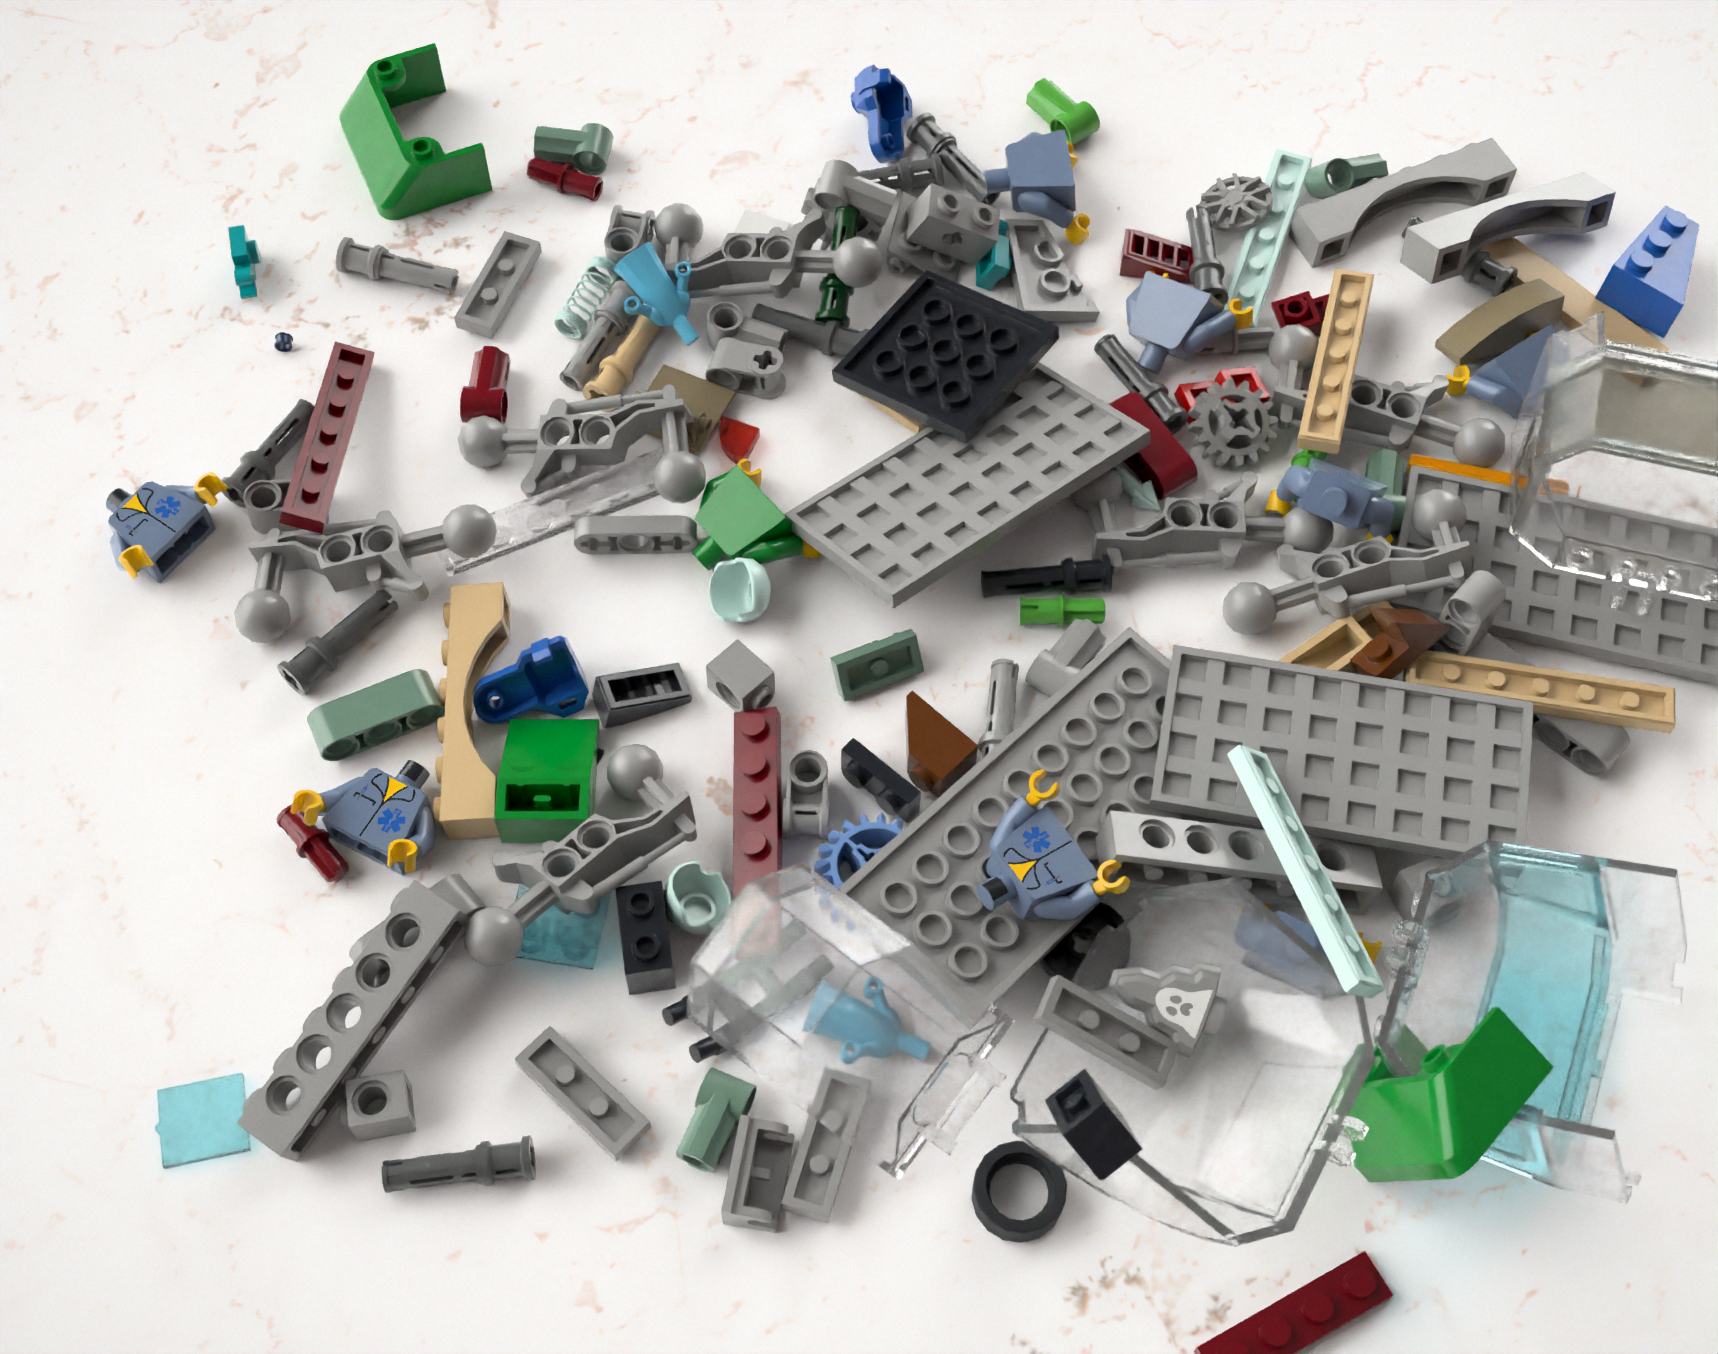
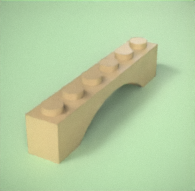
(477, 633)

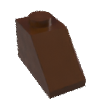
(935, 748)

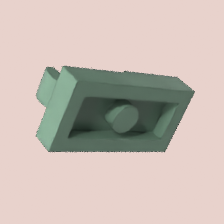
(877, 664)

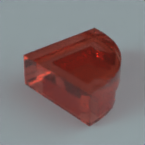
(737, 438)

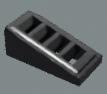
(630, 710)

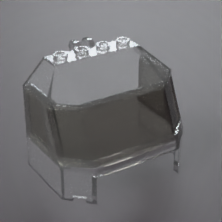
(1619, 466)

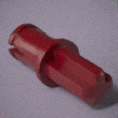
(565, 178)
(313, 845)

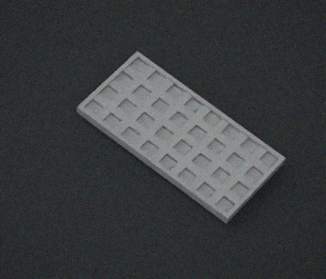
(946, 501)
(1559, 605)
(1351, 750)

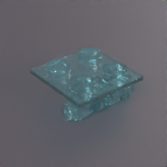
(564, 938)

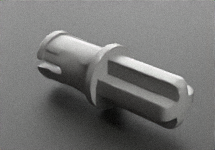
(1240, 339)

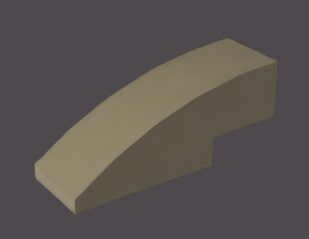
(1502, 322)

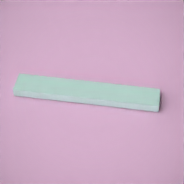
(1266, 240)
(1306, 873)

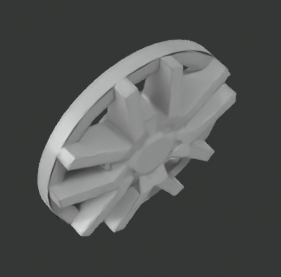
(1238, 202)

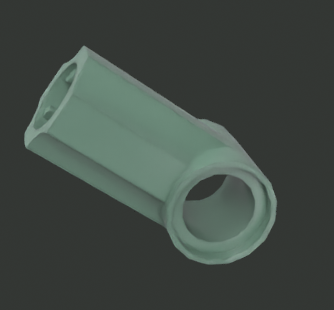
(584, 147)
(1344, 174)
(1388, 469)
(715, 1119)

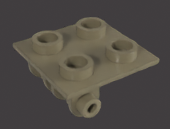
(704, 399)

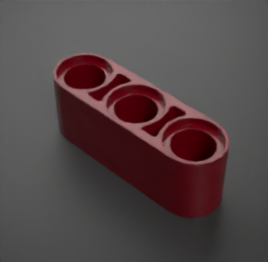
(1164, 458)

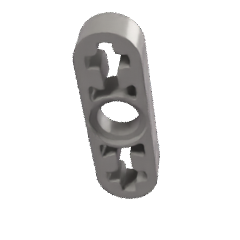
(635, 534)

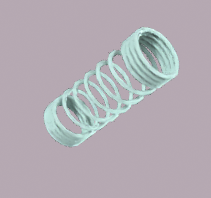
(574, 318)

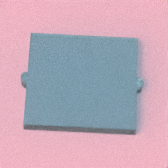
(201, 1120)

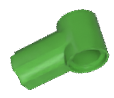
(1063, 112)

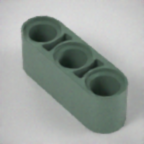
(375, 715)

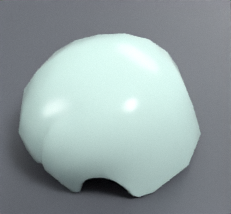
(739, 590)
(695, 898)

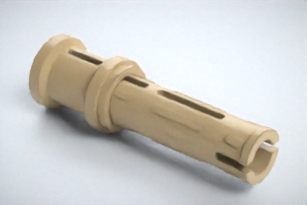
(617, 370)

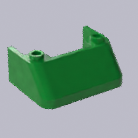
(413, 173)
(1450, 1110)

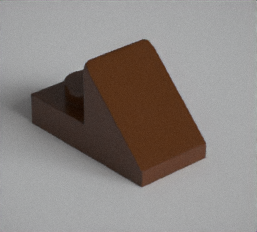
(1402, 640)

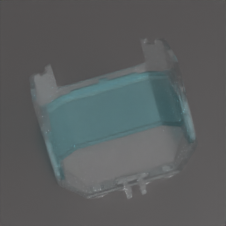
(1556, 950)

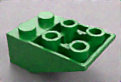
(546, 779)

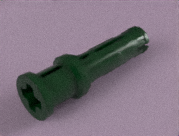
(831, 286)

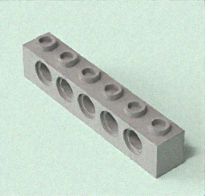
(1180, 852)
(354, 1047)

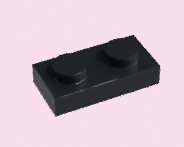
(888, 787)

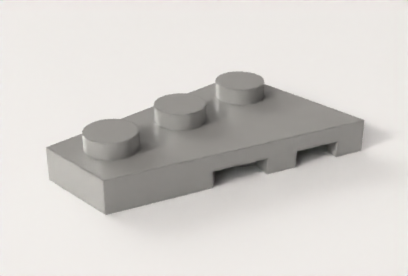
(1041, 277)

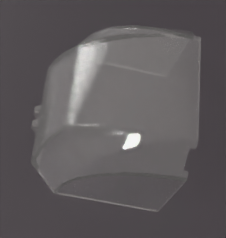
(1253, 1108)

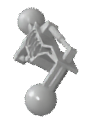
(761, 260)
(1379, 412)
(676, 476)
(1201, 538)
(353, 557)
(1362, 571)
(588, 860)

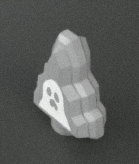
(1175, 1000)

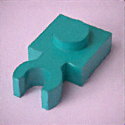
(244, 255)
(996, 262)

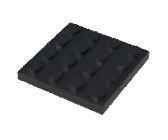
(946, 355)

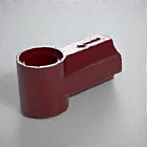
(487, 386)

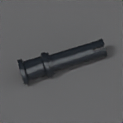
(1068, 576)

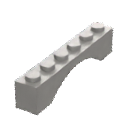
(1464, 177)
(1563, 206)

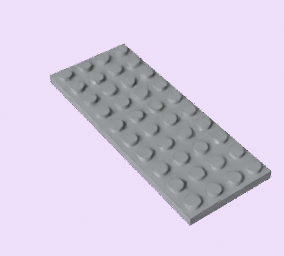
(1090, 738)

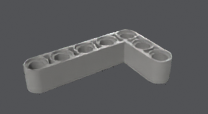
(1468, 616)

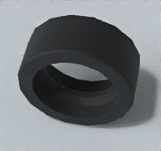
(1001, 1225)

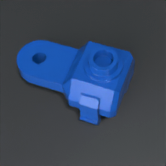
(886, 106)
(539, 680)

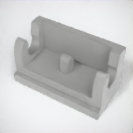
(757, 1174)

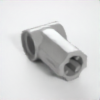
(843, 187)
(727, 320)
(1066, 658)

